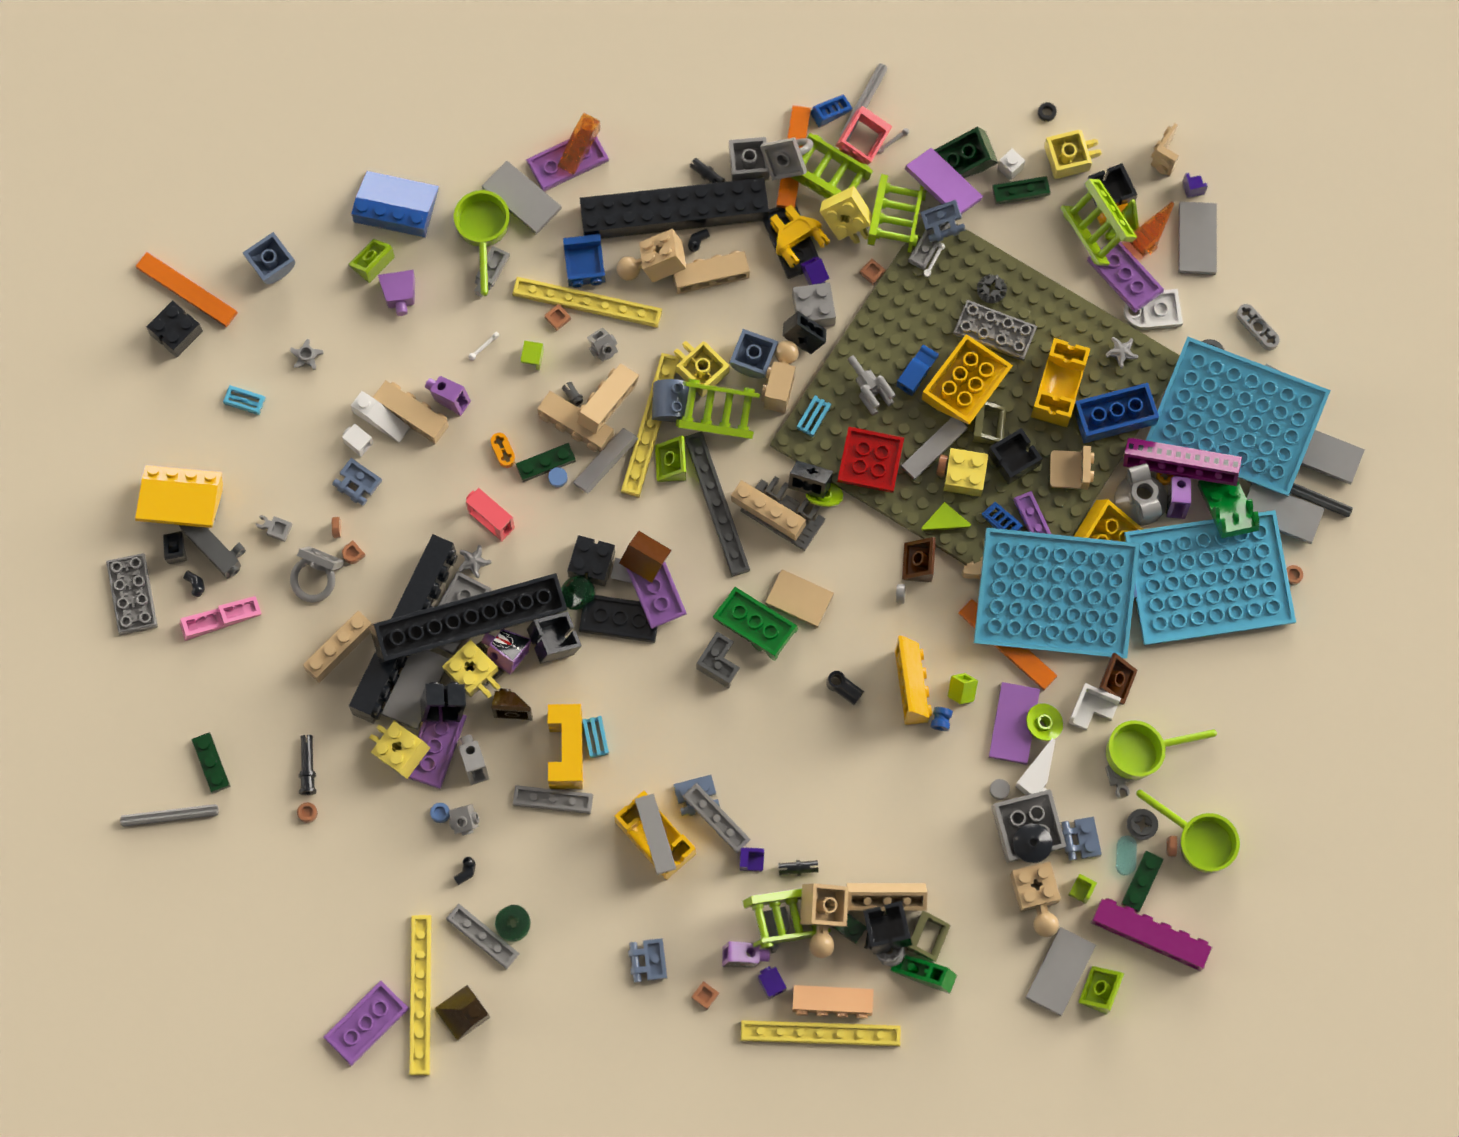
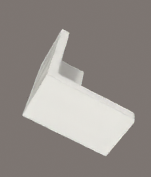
(1093, 701)

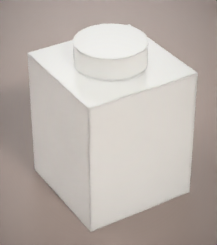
(1011, 164)
(357, 439)

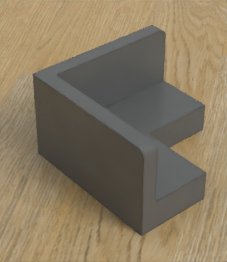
(713, 662)

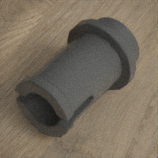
(573, 395)

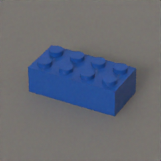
(1115, 412)

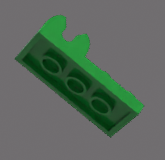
(1229, 508)
(755, 623)

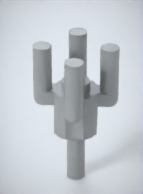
(871, 386)

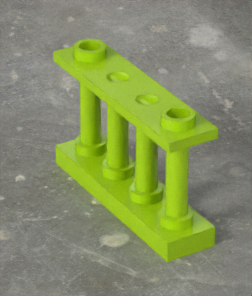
(828, 189)
(882, 203)
(1113, 216)
(706, 423)
(774, 901)

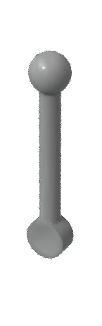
(905, 131)

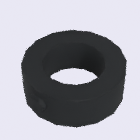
(1050, 106)

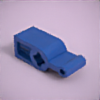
(917, 370)

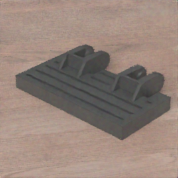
(811, 527)

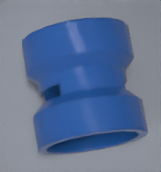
(941, 719)

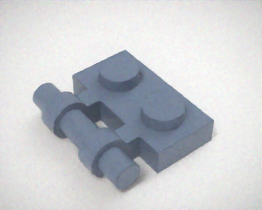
(942, 215)
(359, 476)
(681, 788)
(1087, 838)
(654, 960)

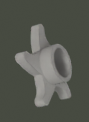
(1121, 351)
(306, 355)
(473, 561)

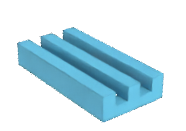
(821, 402)
(258, 405)
(592, 720)

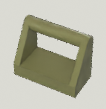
(978, 436)
(918, 931)

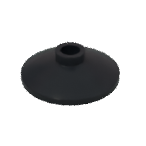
(1025, 850)

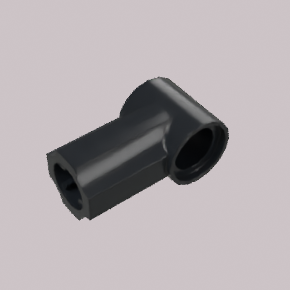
(846, 689)

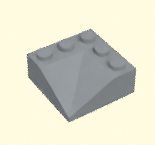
(1024, 810)

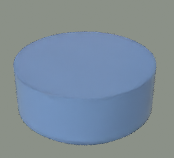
(557, 477)
(440, 812)

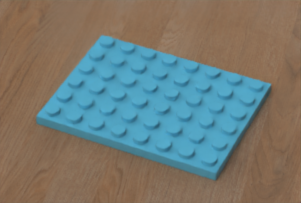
(1242, 411)
(1208, 584)
(1056, 592)

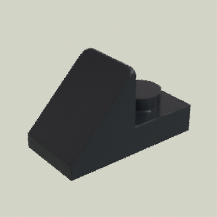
(174, 547)

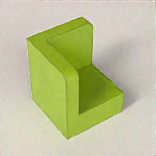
(532, 353)
(962, 688)
(1082, 888)

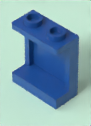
(584, 260)

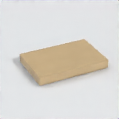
(799, 598)

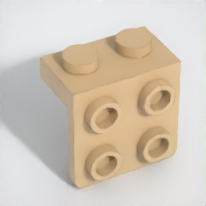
(1163, 158)
(1071, 468)

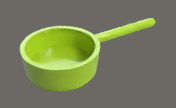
(482, 222)
(1139, 750)
(1207, 840)

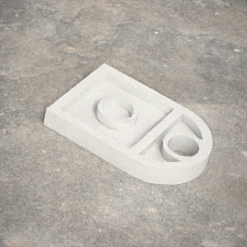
(1159, 313)

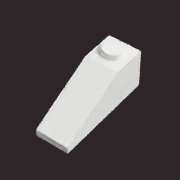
(379, 416)
(1037, 774)

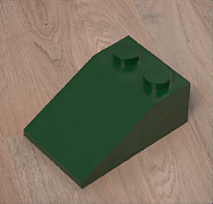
(969, 153)

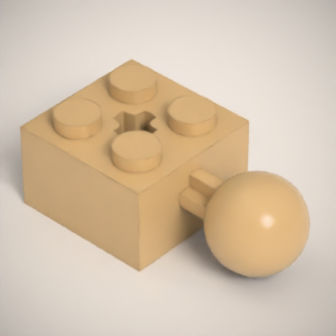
(659, 258)
(780, 378)
(1028, 898)
(823, 907)

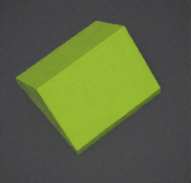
(372, 259)
(671, 460)
(1101, 989)

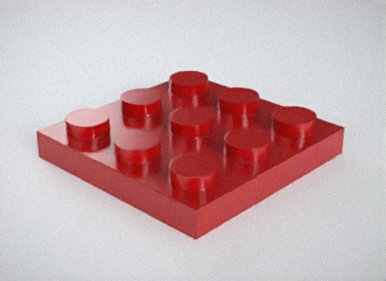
(870, 459)

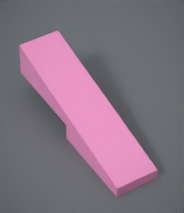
(219, 618)

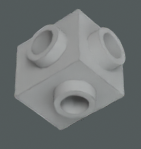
(602, 344)
(463, 819)

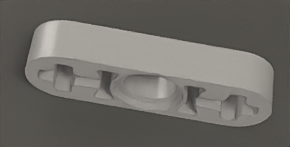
(1257, 334)

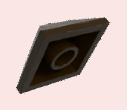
(510, 706)
(462, 1012)

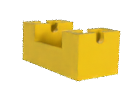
(1060, 383)
(569, 772)
(630, 823)

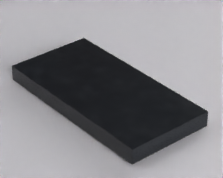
(804, 250)
(616, 619)

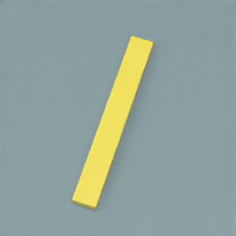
(587, 302)
(647, 433)
(420, 995)
(820, 1033)

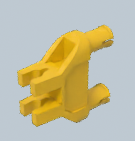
(794, 232)

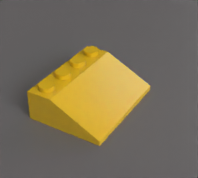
(966, 380)
(179, 496)
(1106, 522)
(911, 681)

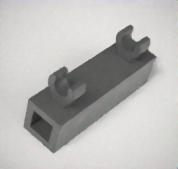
(214, 550)

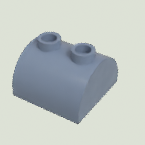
(270, 259)
(753, 354)
(669, 400)

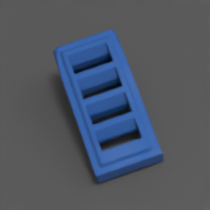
(819, 111)
(996, 524)

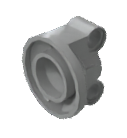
(1141, 510)

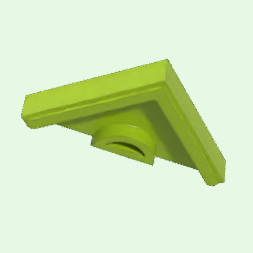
(1131, 216)
(945, 519)

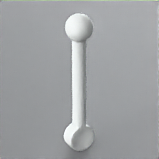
(927, 272)
(472, 356)

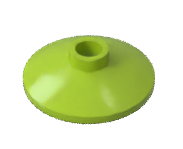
(833, 497)
(1049, 716)

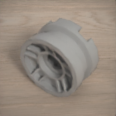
(892, 959)

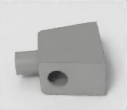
(473, 760)

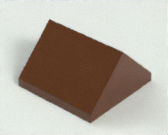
(645, 556)
(919, 560)
(1118, 677)

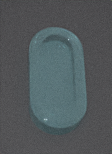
(1126, 855)

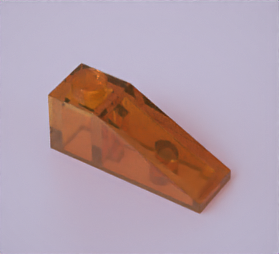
(579, 143)
(1151, 231)

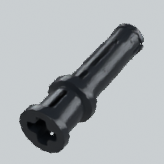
(307, 774)

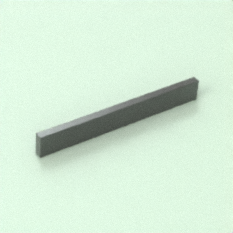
(717, 504)

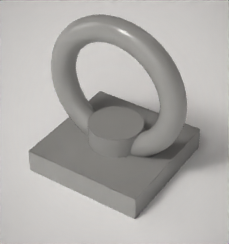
(785, 157)
(320, 561)

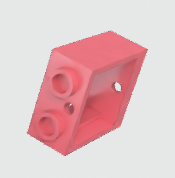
(874, 123)
(489, 514)

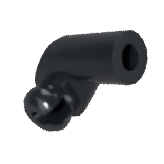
(695, 239)
(197, 583)
(467, 871)

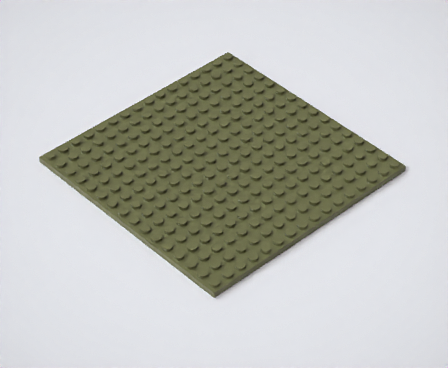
(923, 310)

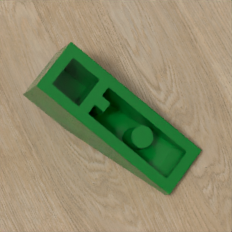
(926, 973)

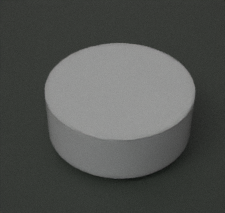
(900, 593)
(999, 789)

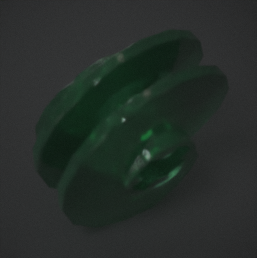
(577, 592)
(507, 931)

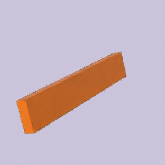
(798, 129)
(186, 289)
(1021, 657)

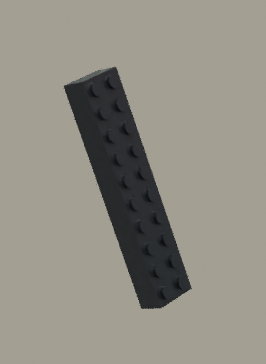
(675, 208)
(418, 595)
(467, 618)

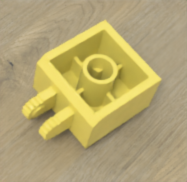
(1069, 153)
(847, 214)
(703, 357)
(474, 680)
(399, 748)

